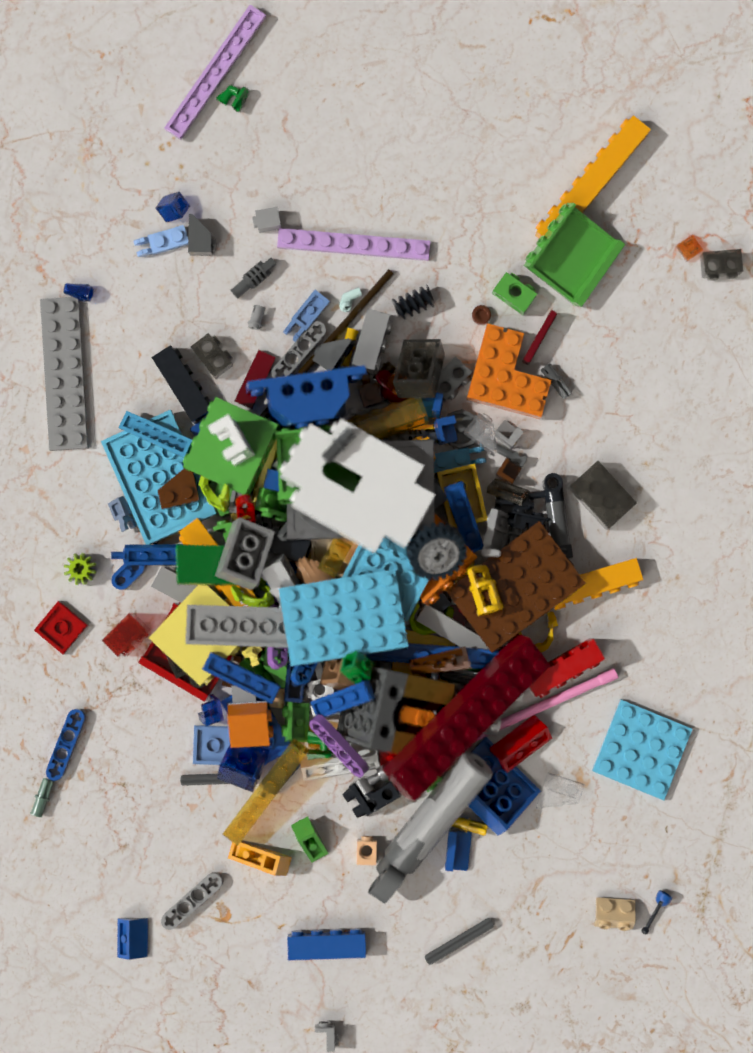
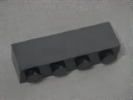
(181, 383)

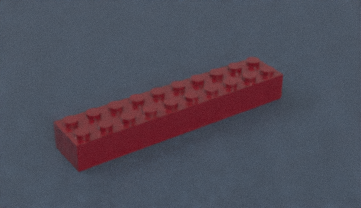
(466, 717)

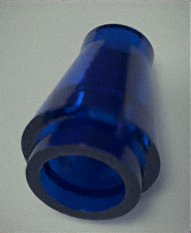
(82, 292)

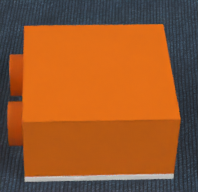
(249, 724)

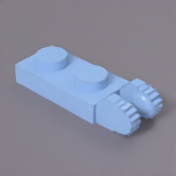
(163, 241)

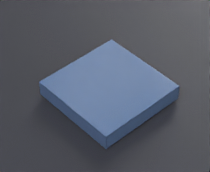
(210, 744)

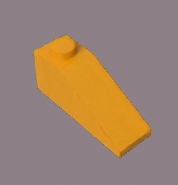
(260, 858)

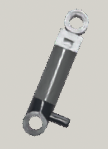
(556, 513)

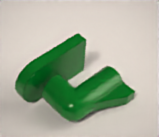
(241, 95)
(316, 753)

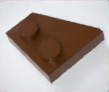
(179, 490)

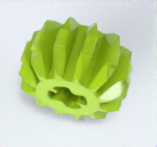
(85, 572)

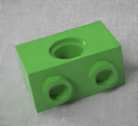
(519, 303)

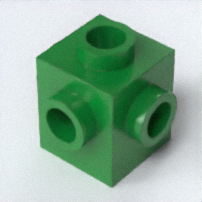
(356, 667)

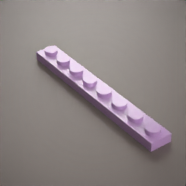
(215, 72)
(353, 244)

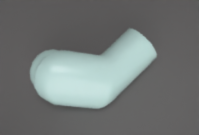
(347, 299)

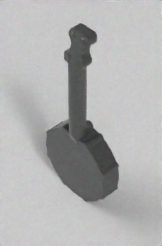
(463, 419)

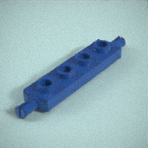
(147, 554)

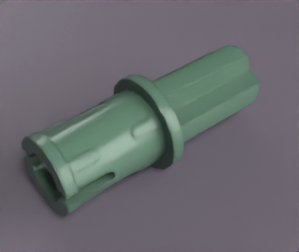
(42, 797)

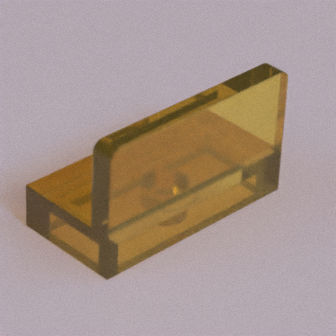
(334, 557)

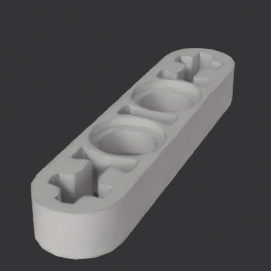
(295, 349)
(192, 901)

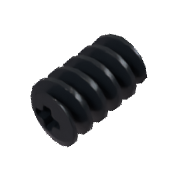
(413, 302)

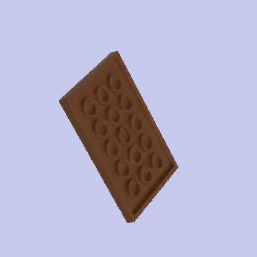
(530, 581)

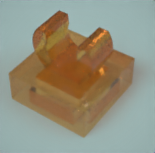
(689, 248)

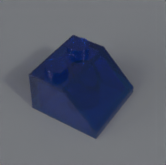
(243, 766)

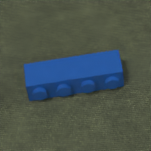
(326, 945)

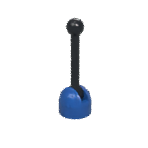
(663, 899)

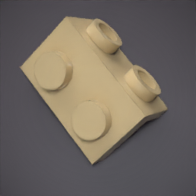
(615, 913)

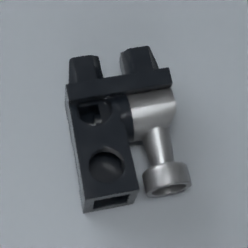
(367, 795)

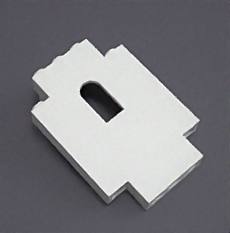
(382, 505)

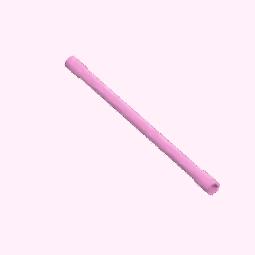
(601, 679)

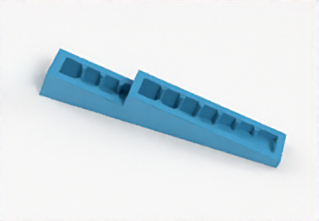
(156, 434)

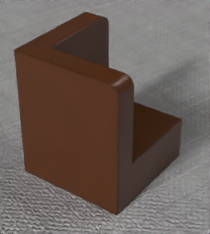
(508, 471)

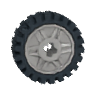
(436, 551)

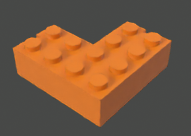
(497, 382)

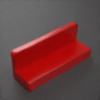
(521, 743)

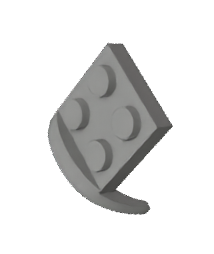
(496, 534)

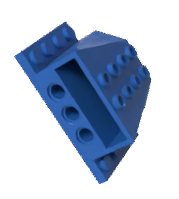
(307, 397)

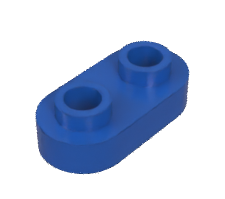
(128, 573)

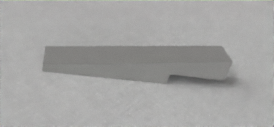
(449, 628)

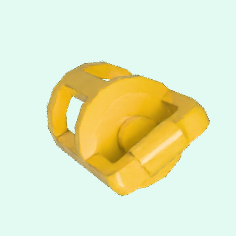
(482, 584)

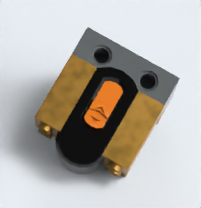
(398, 712)

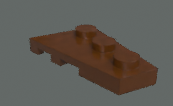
(443, 661)

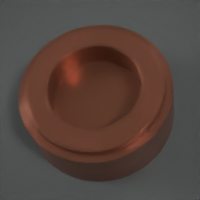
(481, 315)

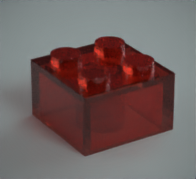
(126, 635)

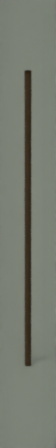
(341, 328)

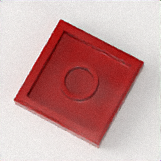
(61, 627)

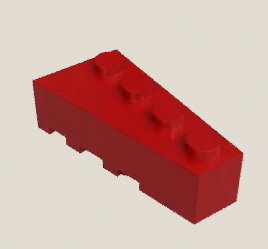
(566, 666)

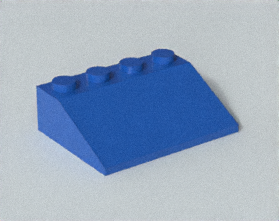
(504, 794)

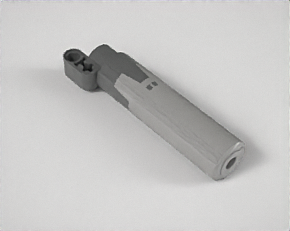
(430, 823)

